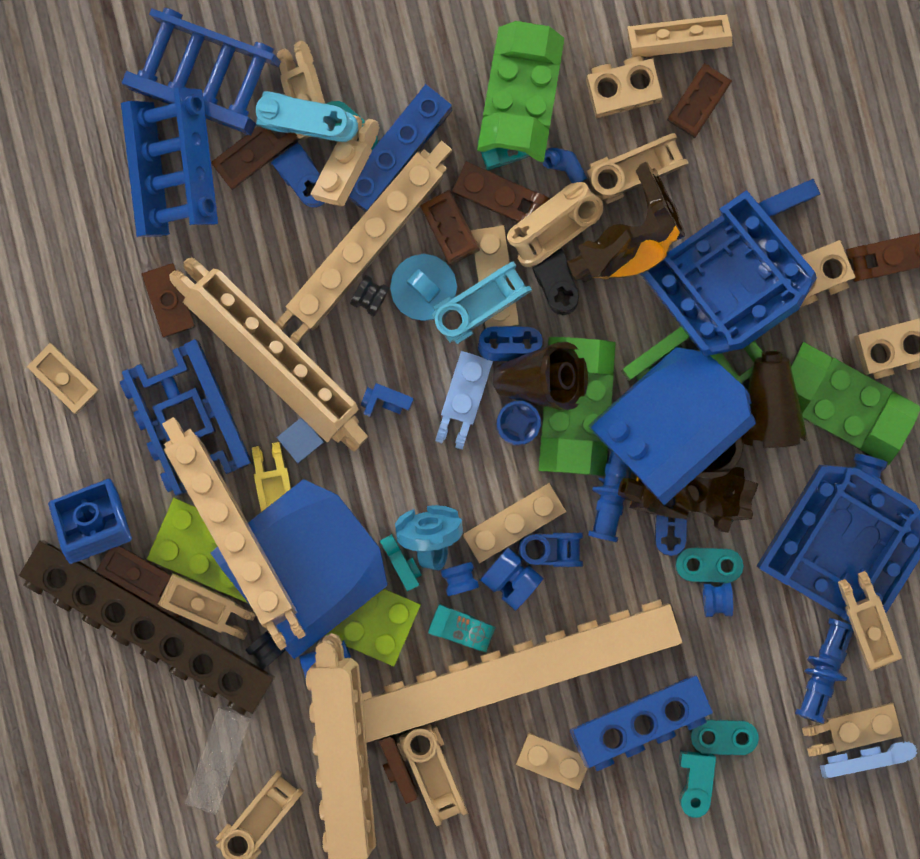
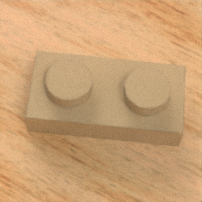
(63, 378)
(552, 761)

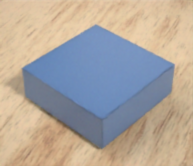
(300, 440)

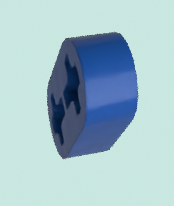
(790, 198)
(509, 342)
(661, 530)

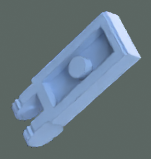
(464, 395)
(869, 759)

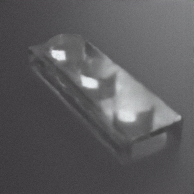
(217, 760)

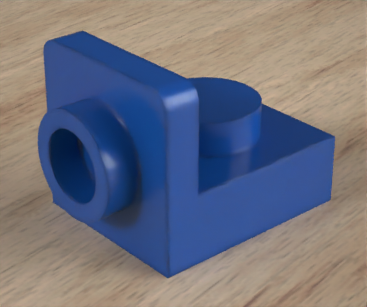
(392, 400)

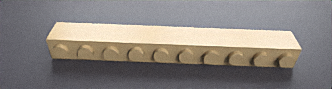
(519, 671)

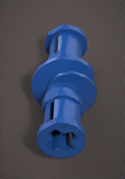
(610, 504)
(826, 671)

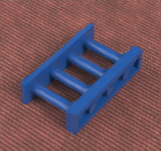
(236, 116)
(145, 164)

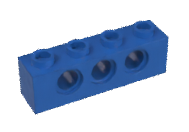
(400, 145)
(686, 693)

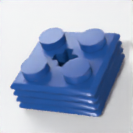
(89, 521)

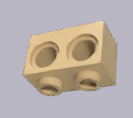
(626, 95)
(816, 259)
(892, 340)

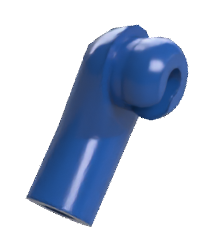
(564, 161)

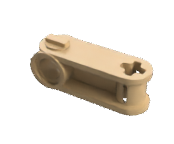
(660, 154)
(555, 223)
(433, 774)
(259, 817)

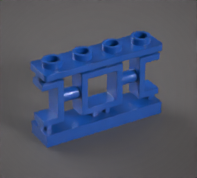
(211, 407)

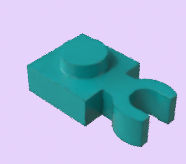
(406, 569)

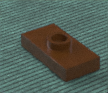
(699, 100)
(450, 227)
(167, 301)
(397, 770)

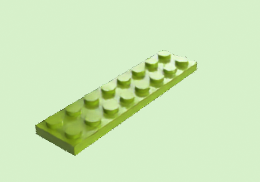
(185, 548)

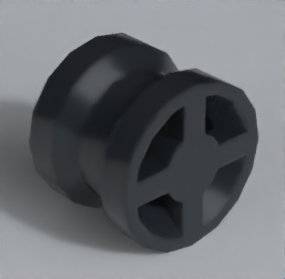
(369, 295)
(264, 650)

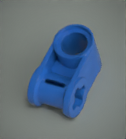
(298, 172)
(554, 549)

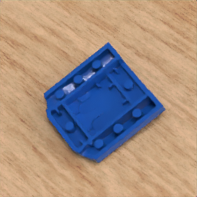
(732, 278)
(676, 421)
(840, 529)
(319, 557)

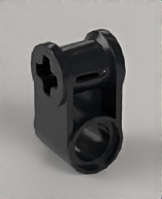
(555, 276)

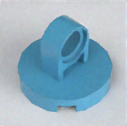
(421, 284)
(429, 534)

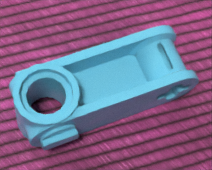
(304, 117)
(481, 302)

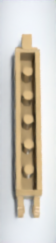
(365, 240)
(270, 353)
(231, 531)
(341, 752)

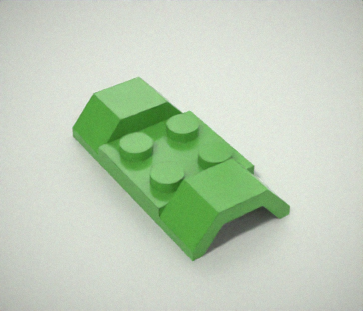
(521, 89)
(851, 404)
(565, 435)

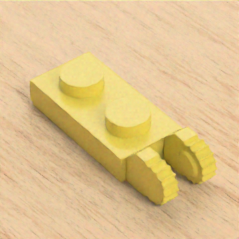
(273, 483)

